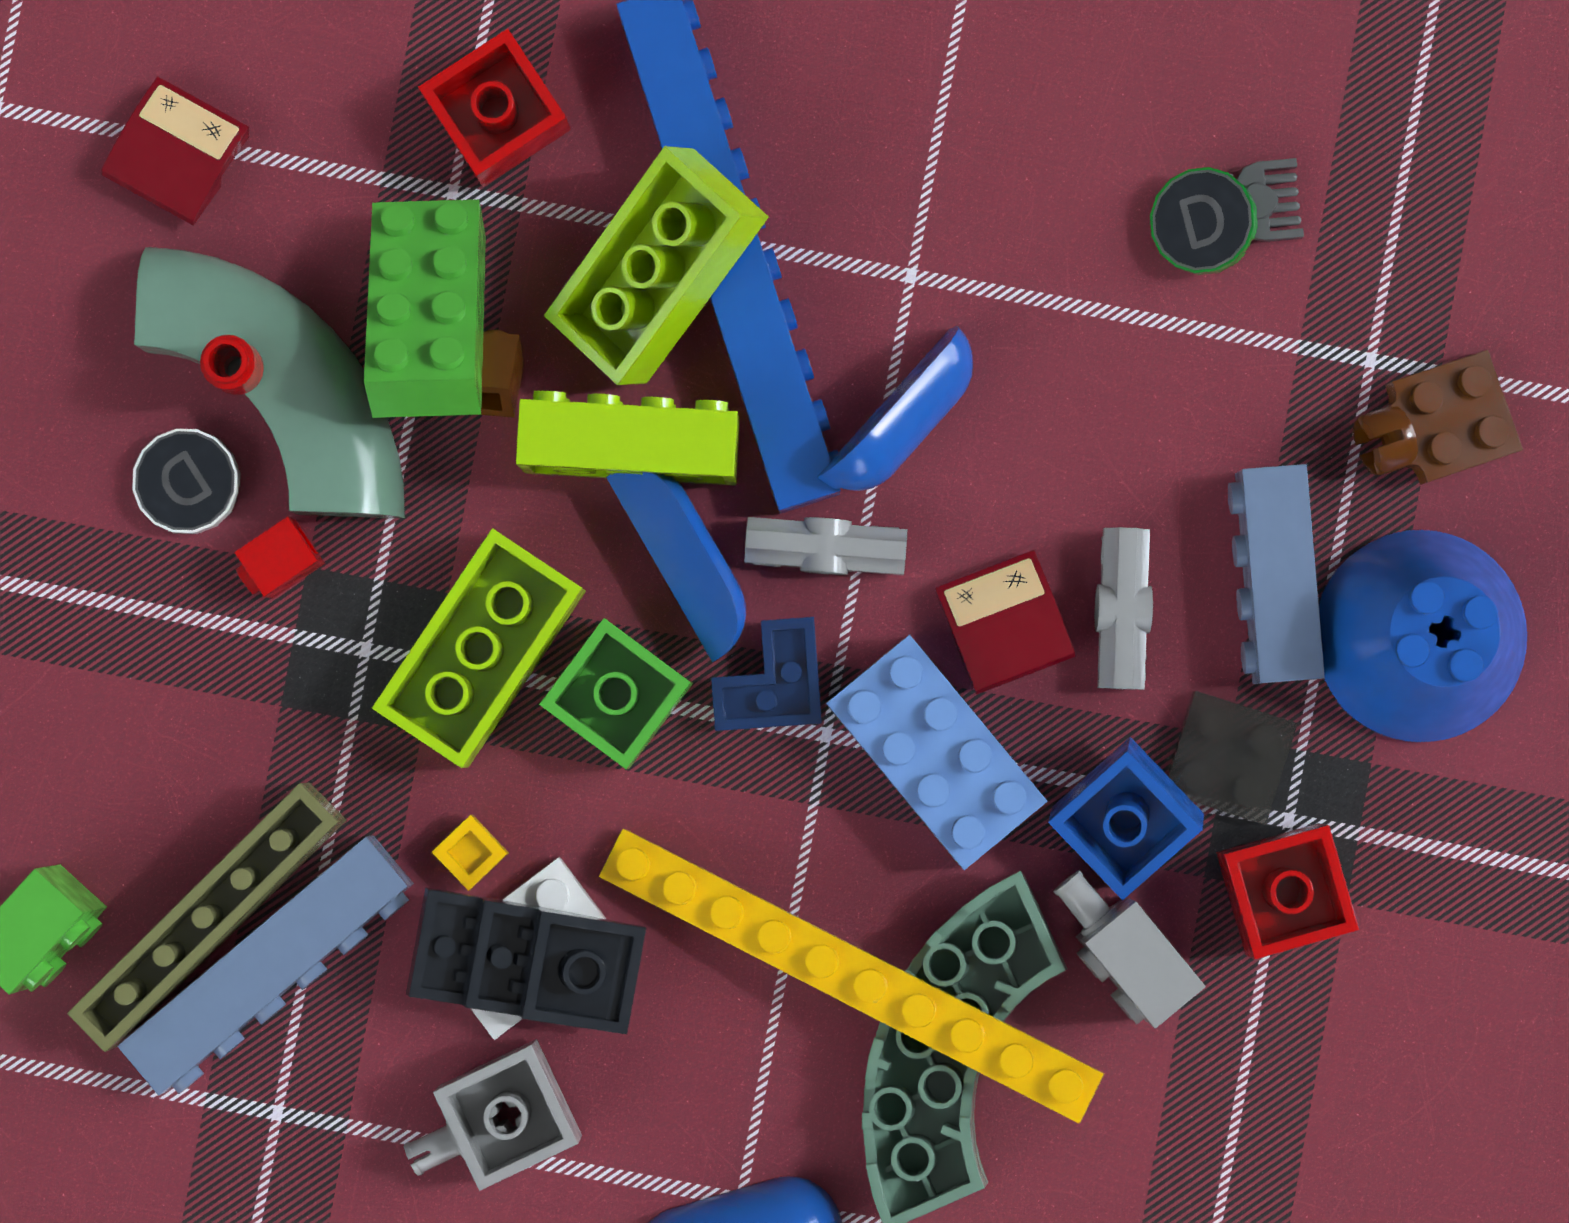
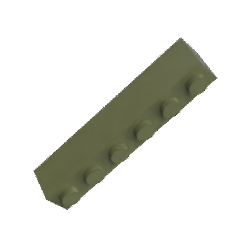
(207, 916)

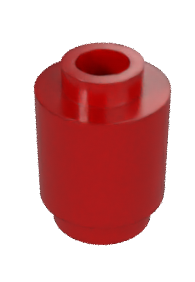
(220, 353)

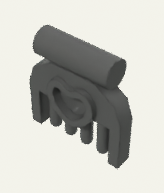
(1266, 199)

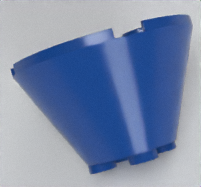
(1380, 645)

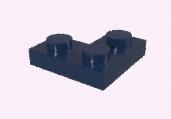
(787, 690)

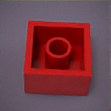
(495, 107)
(1287, 891)

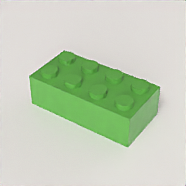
(425, 309)

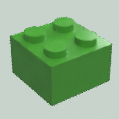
(616, 694)
(41, 924)

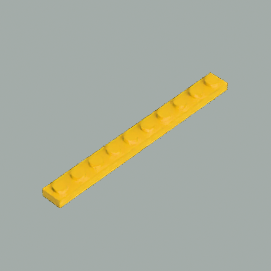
(853, 976)

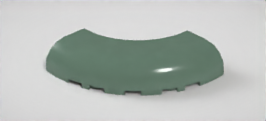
(310, 384)
(922, 1101)

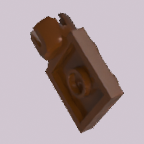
(1440, 421)

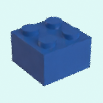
(1126, 818)

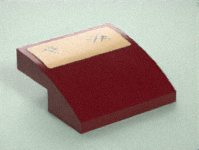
(175, 150)
(1005, 622)

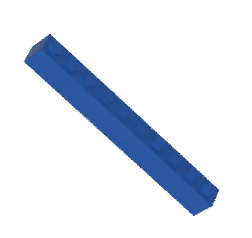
(746, 301)

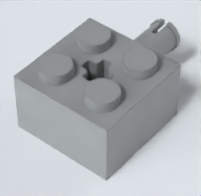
(1131, 952)
(493, 1146)

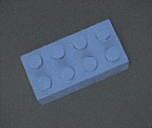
(936, 752)

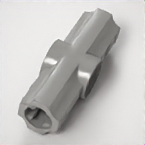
(825, 546)
(1123, 608)

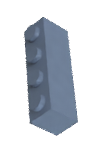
(1277, 574)

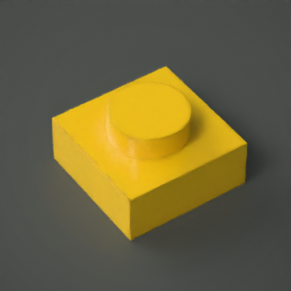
(470, 852)

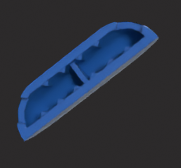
(904, 417)
(685, 557)
(770, 1201)

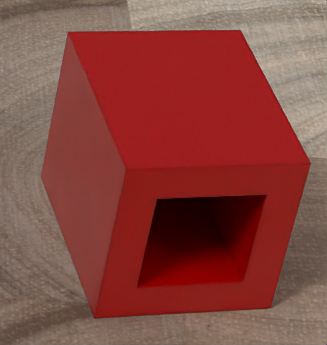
(277, 559)

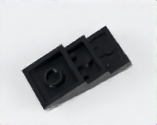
(526, 961)

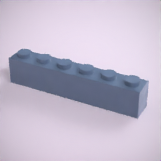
(266, 965)

